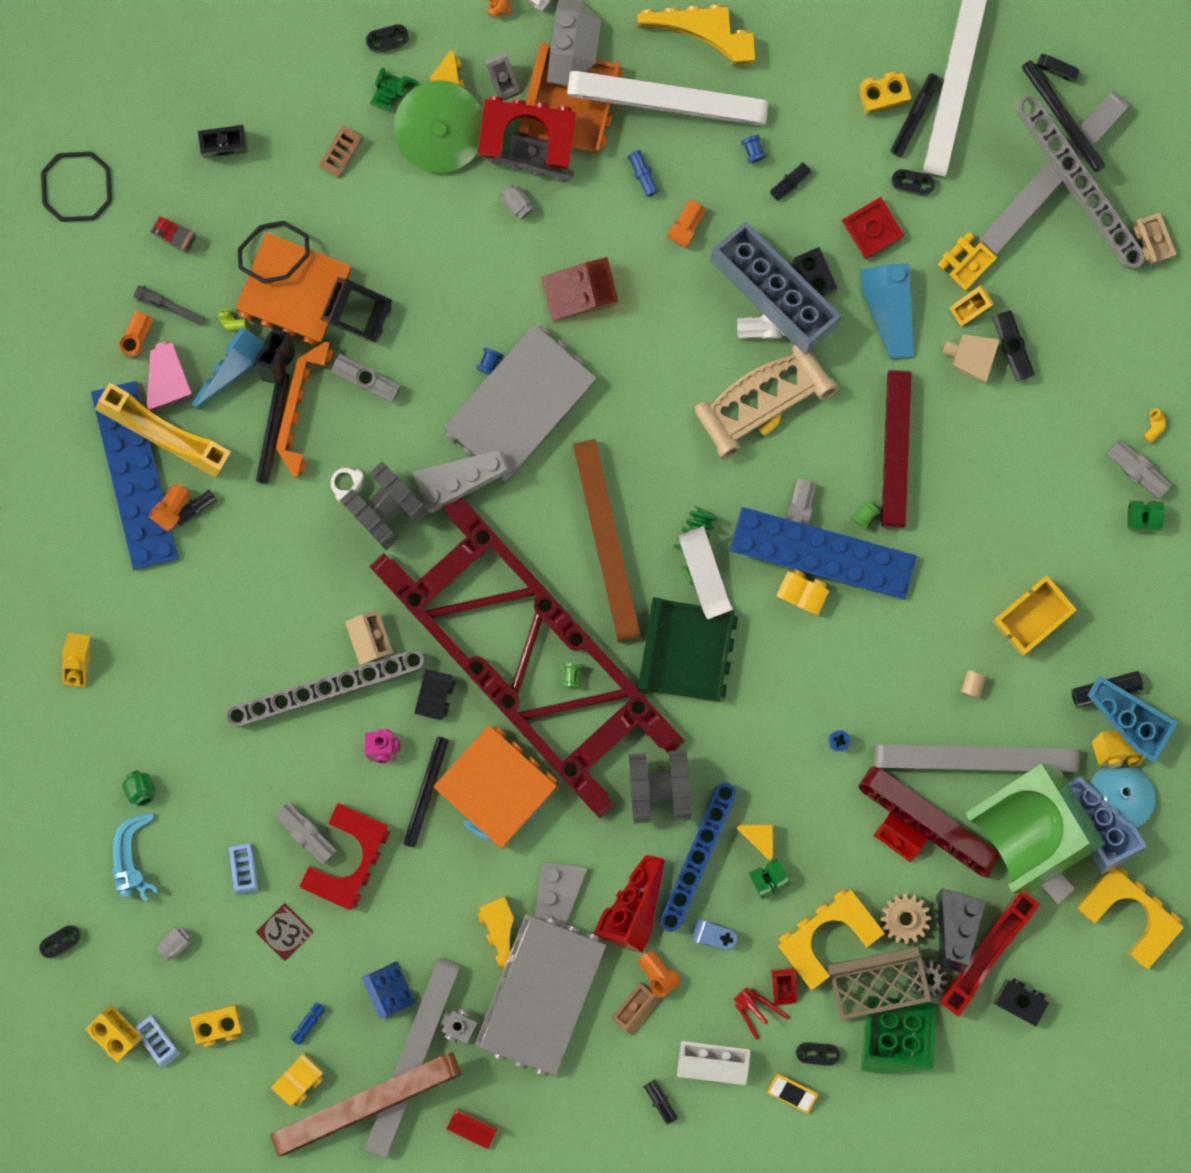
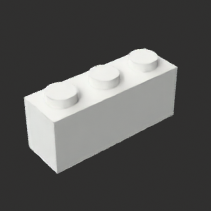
(713, 1063)

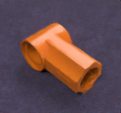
(684, 228)
(137, 332)
(167, 510)
(662, 979)

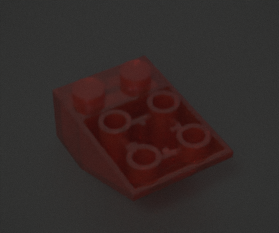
(580, 289)

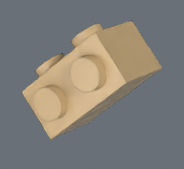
(369, 637)

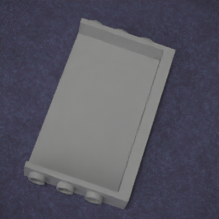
(521, 400)
(540, 994)

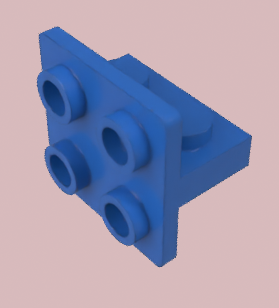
(388, 990)

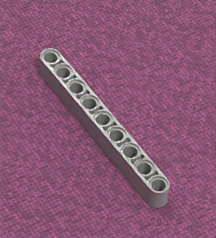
(1069, 178)
(1047, 179)
(314, 688)
(973, 757)
(414, 1051)

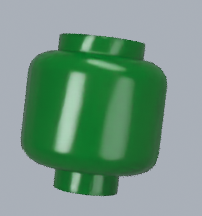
(139, 788)

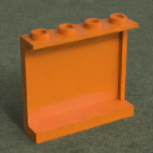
(590, 114)
(294, 302)
(496, 786)

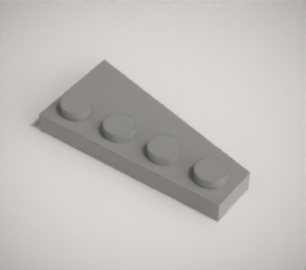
(458, 478)
(558, 891)

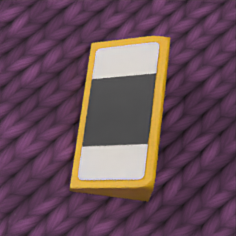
(792, 1092)

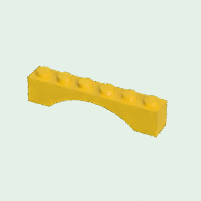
(191, 448)
(499, 920)

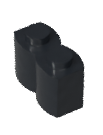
(275, 356)
(434, 694)

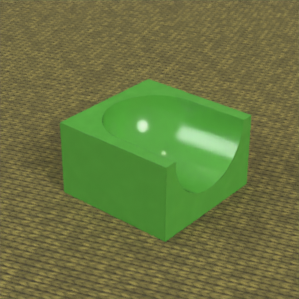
(1037, 827)

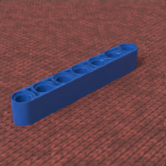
(689, 865)

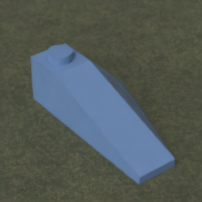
(1120, 837)

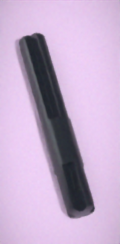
(915, 115)

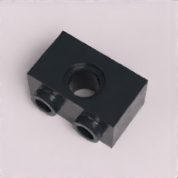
(223, 141)
(1031, 1011)

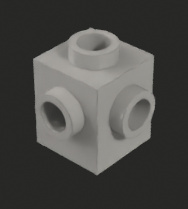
(462, 1034)

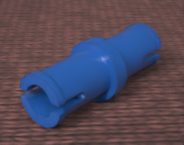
(643, 173)

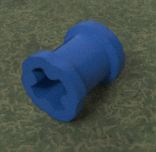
(753, 149)
(489, 361)
(846, 738)

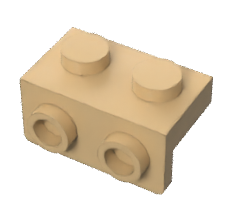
(1153, 238)

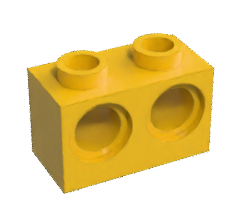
(886, 97)
(215, 1019)
(117, 1030)

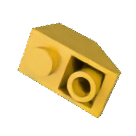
(448, 69)
(76, 659)
(1114, 751)

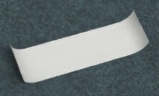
(704, 572)

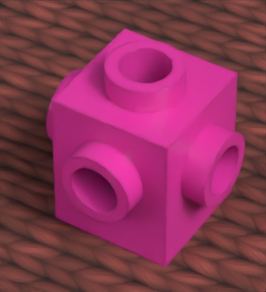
(381, 746)

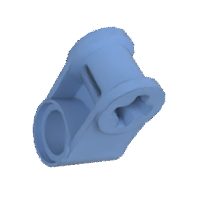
(709, 934)

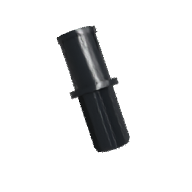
(790, 181)
(196, 506)
(660, 1101)

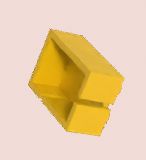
(1034, 615)

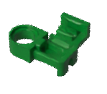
(389, 86)

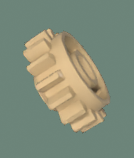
(917, 921)

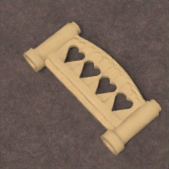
(726, 431)

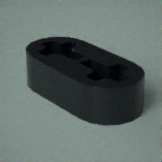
(388, 43)
(1057, 67)
(913, 177)
(57, 937)
(816, 1059)

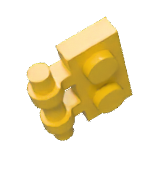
(972, 266)

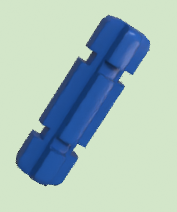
(307, 1023)

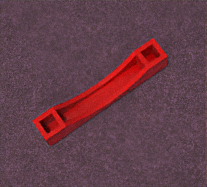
(988, 951)

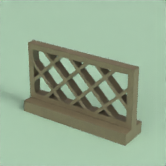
(875, 962)

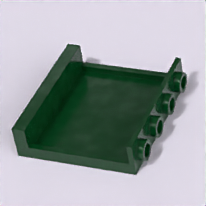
(686, 651)

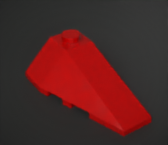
(632, 914)

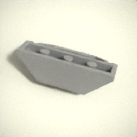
(573, 41)

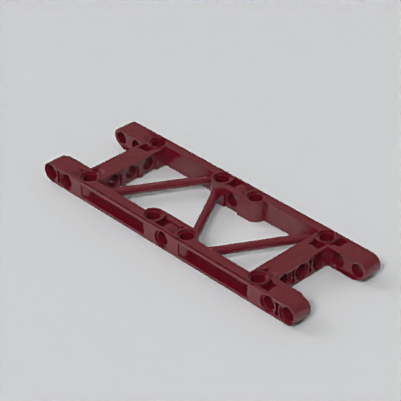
(493, 684)

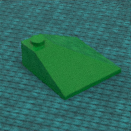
(899, 1038)

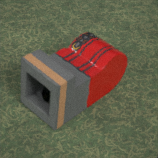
(173, 234)

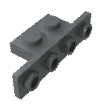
(531, 154)

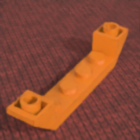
(318, 356)

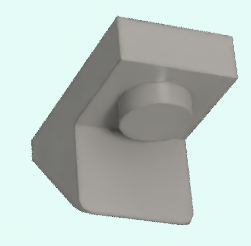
(502, 75)

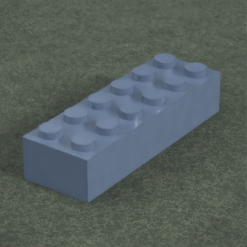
(775, 288)

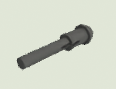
(157, 300)

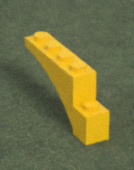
(706, 25)

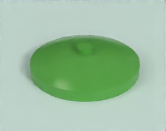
(438, 126)

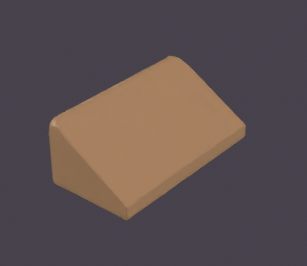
(636, 1009)

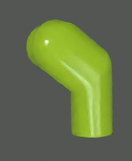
(230, 323)

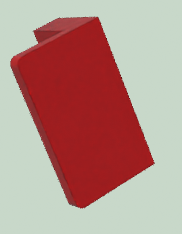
(900, 837)
(472, 1128)

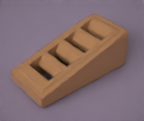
(347, 155)

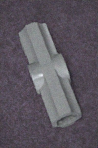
(352, 371)
(1138, 469)
(800, 507)
(305, 833)

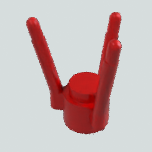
(746, 1001)

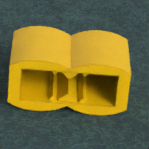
(803, 593)
(298, 1079)

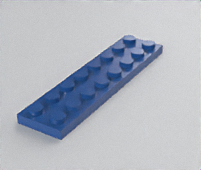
(135, 487)
(823, 553)

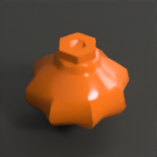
(499, 7)

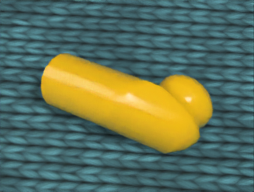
(1158, 425)
(768, 426)

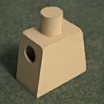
(972, 355)

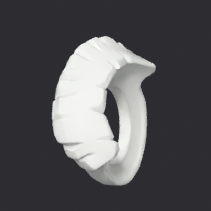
(357, 477)

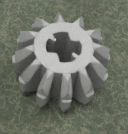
(936, 978)

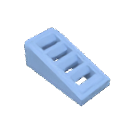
(244, 889)
(170, 1055)

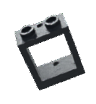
(338, 301)

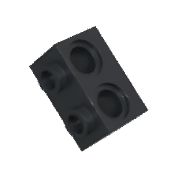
(819, 273)

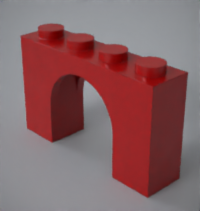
(557, 122)
(370, 835)

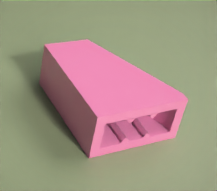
(166, 378)

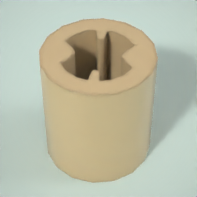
(973, 684)

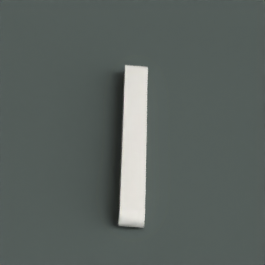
(954, 87)
(667, 98)

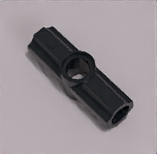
(1018, 360)
(1129, 682)

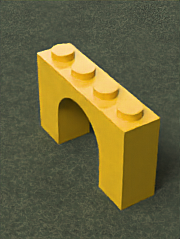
(844, 908)
(1160, 928)

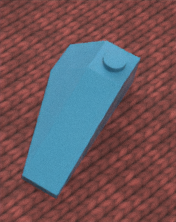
(889, 300)
(239, 360)
(1135, 720)

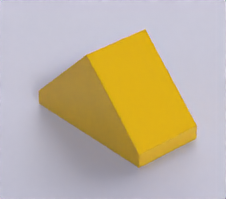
(971, 305)
(760, 836)

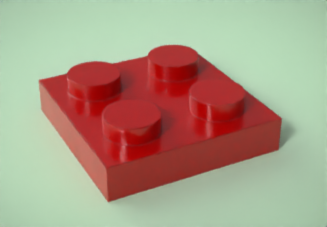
(872, 228)

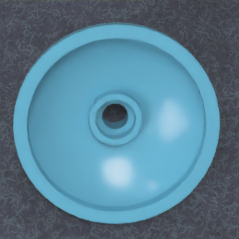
(1141, 799)

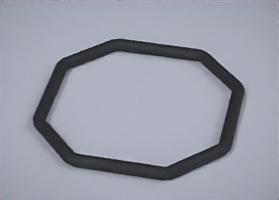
(77, 218)
(293, 269)

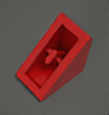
(784, 985)

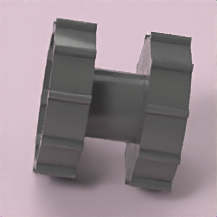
(384, 505)
(660, 786)

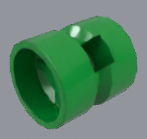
(1153, 516)
(776, 874)

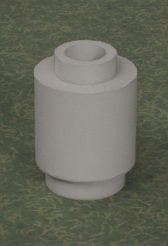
(517, 201)
(174, 943)

